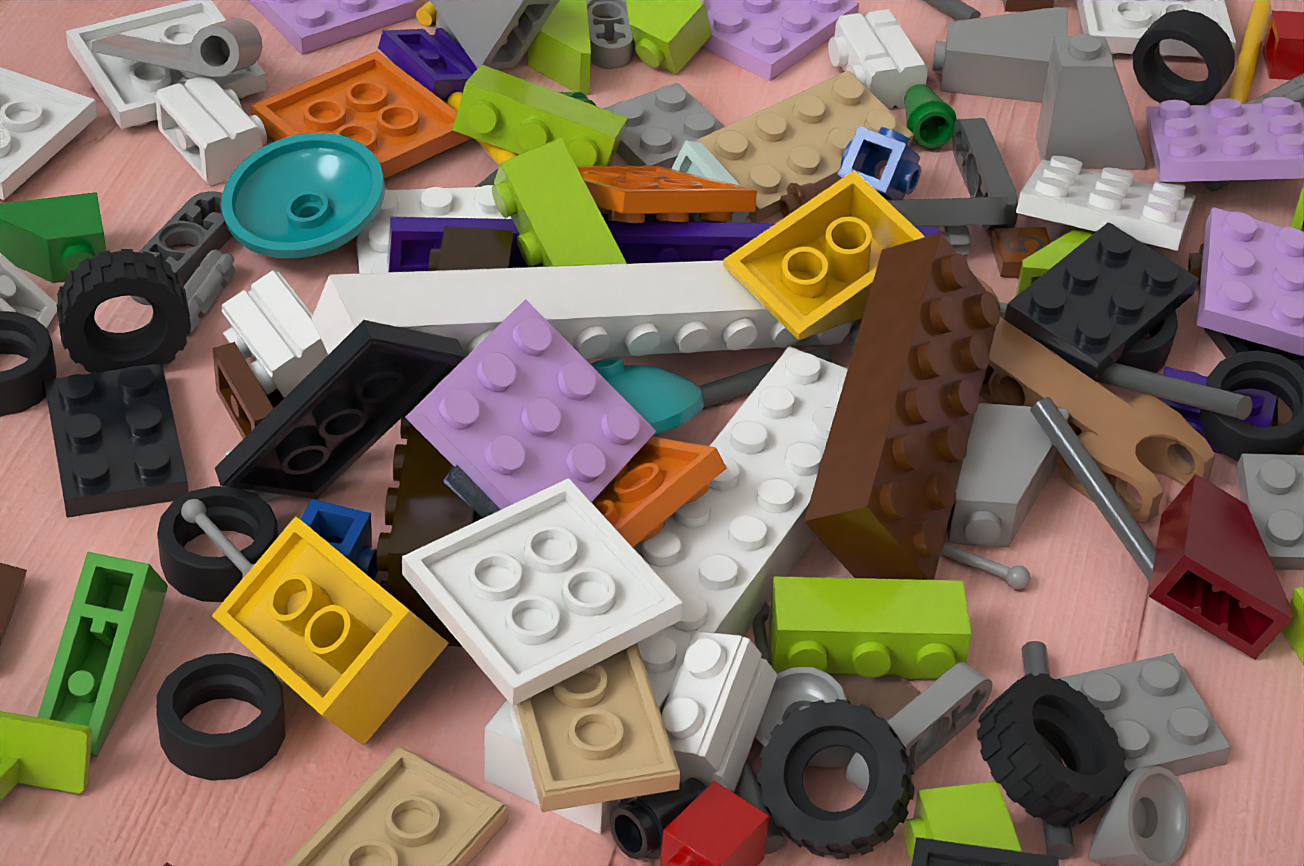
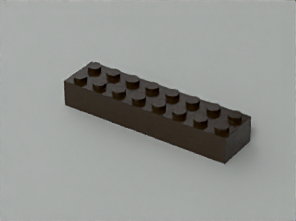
(423, 504)

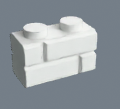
(878, 55)
(208, 127)
(276, 331)
(717, 707)

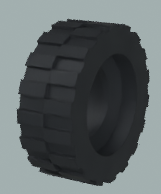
(116, 276)
(799, 741)
(1028, 768)

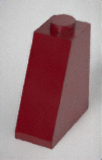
(1218, 569)

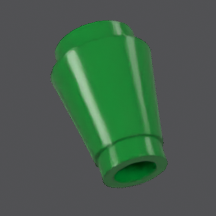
(928, 117)

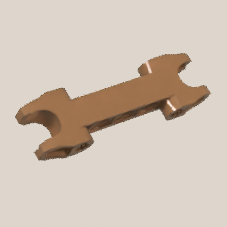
(1122, 437)

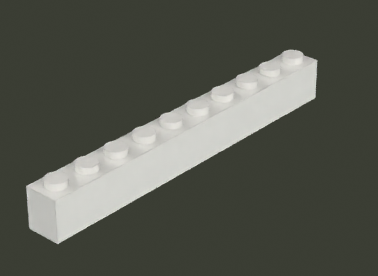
(594, 307)

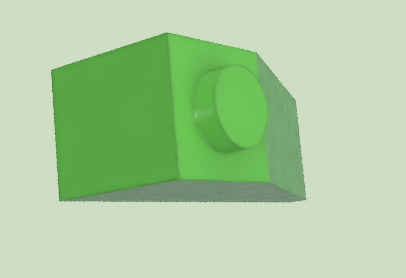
(103, 643)

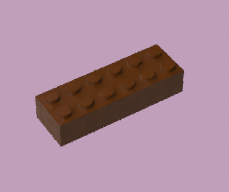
(904, 414)

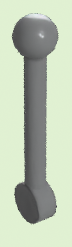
(195, 512)
(1017, 576)

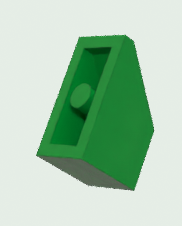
(51, 234)

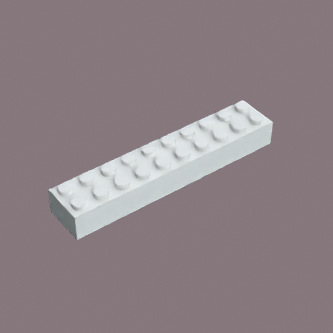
(720, 547)

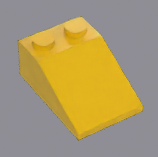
(822, 257)
(329, 631)

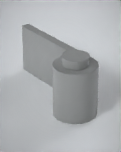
(213, 51)

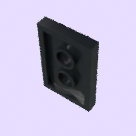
(1101, 299)
(115, 440)

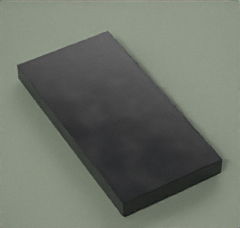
(339, 410)

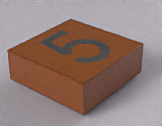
(1014, 245)

